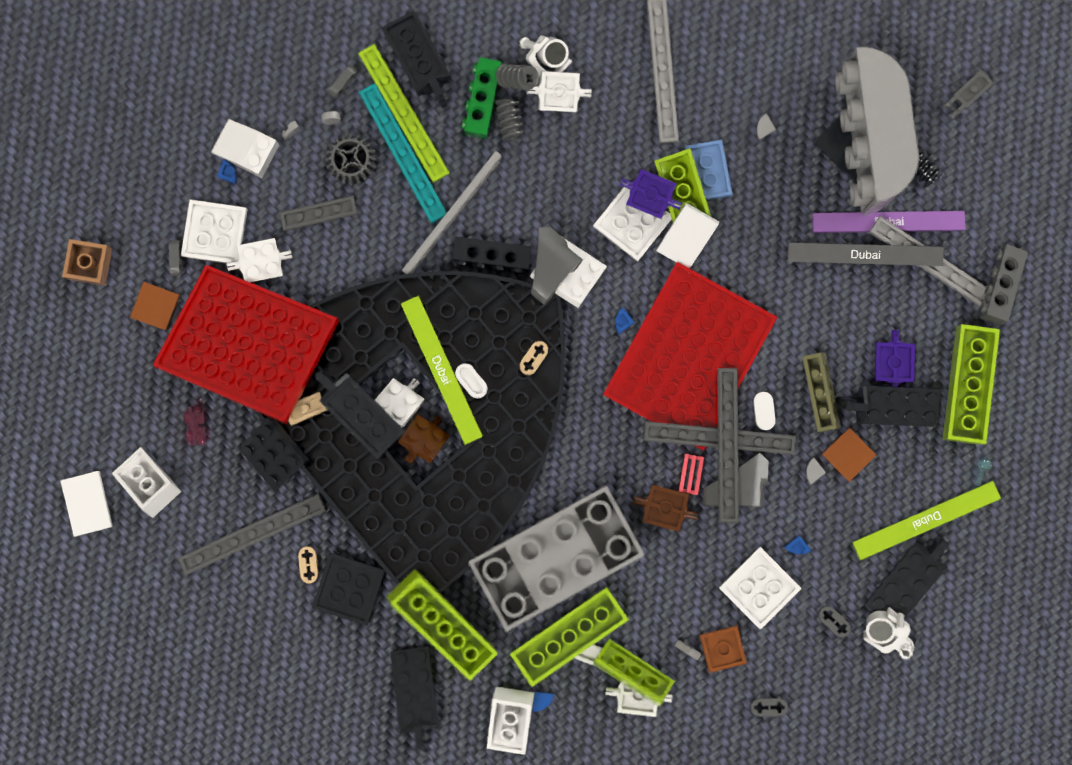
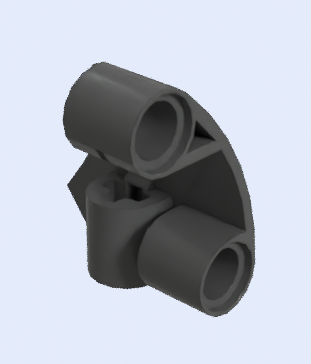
(552, 264)
(751, 482)

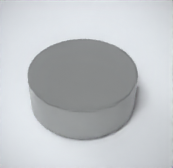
(331, 118)

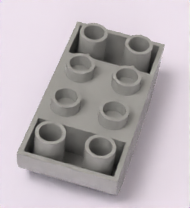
(880, 125)
(556, 558)

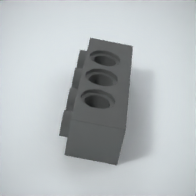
(1015, 259)

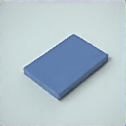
(712, 169)

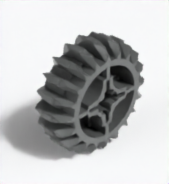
(355, 152)

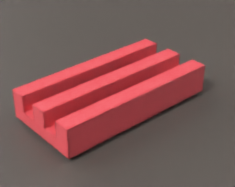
(683, 474)

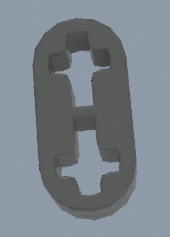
(342, 82)
(175, 257)
(831, 624)
(769, 711)

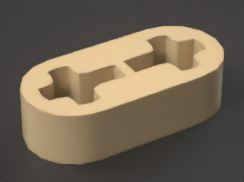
(530, 355)
(304, 566)

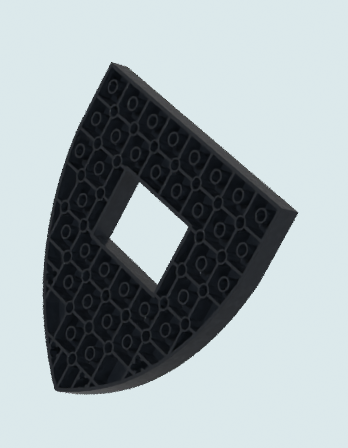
(482, 486)

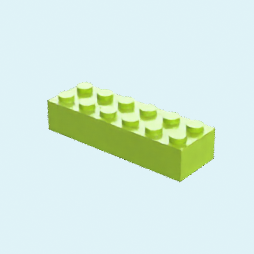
(971, 384)
(442, 625)
(569, 637)

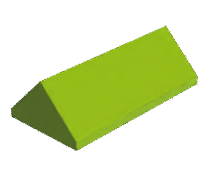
(683, 171)
(634, 672)

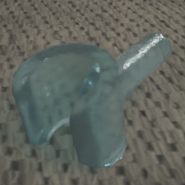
(983, 464)

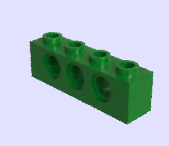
(481, 127)

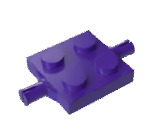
(651, 194)
(894, 361)

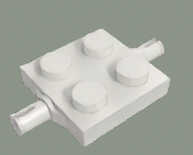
(559, 91)
(259, 260)
(400, 400)
(632, 702)

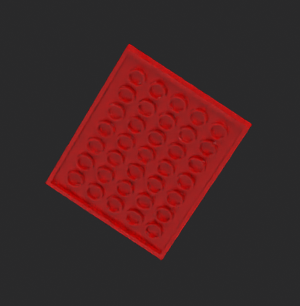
(246, 343)
(680, 346)

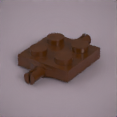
(424, 439)
(665, 508)

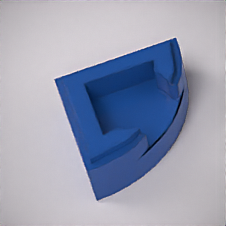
(227, 172)
(623, 321)
(797, 546)
(541, 700)

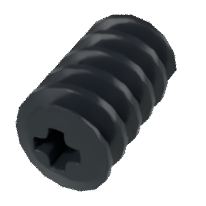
(926, 170)

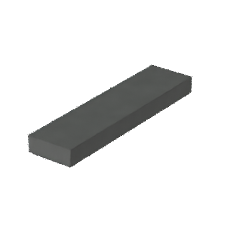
(318, 213)

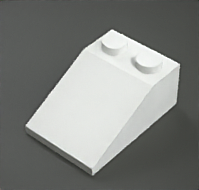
(245, 148)
(146, 482)
(510, 720)

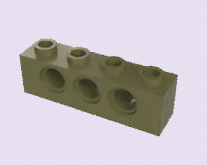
(821, 392)

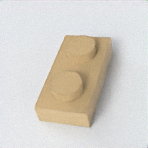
(307, 408)

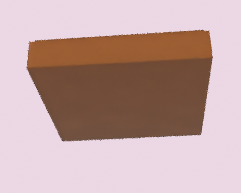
(155, 306)
(848, 454)
(723, 649)

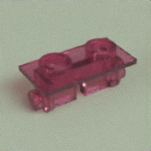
(194, 433)

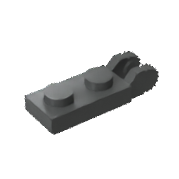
(969, 92)

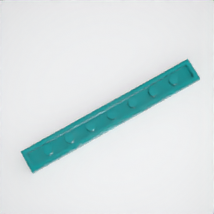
(403, 153)

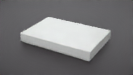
(687, 235)
(86, 503)

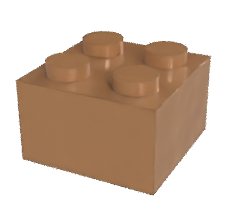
(87, 262)

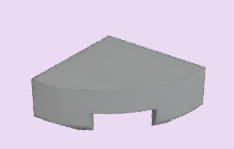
(764, 127)
(293, 129)
(814, 471)
(688, 650)

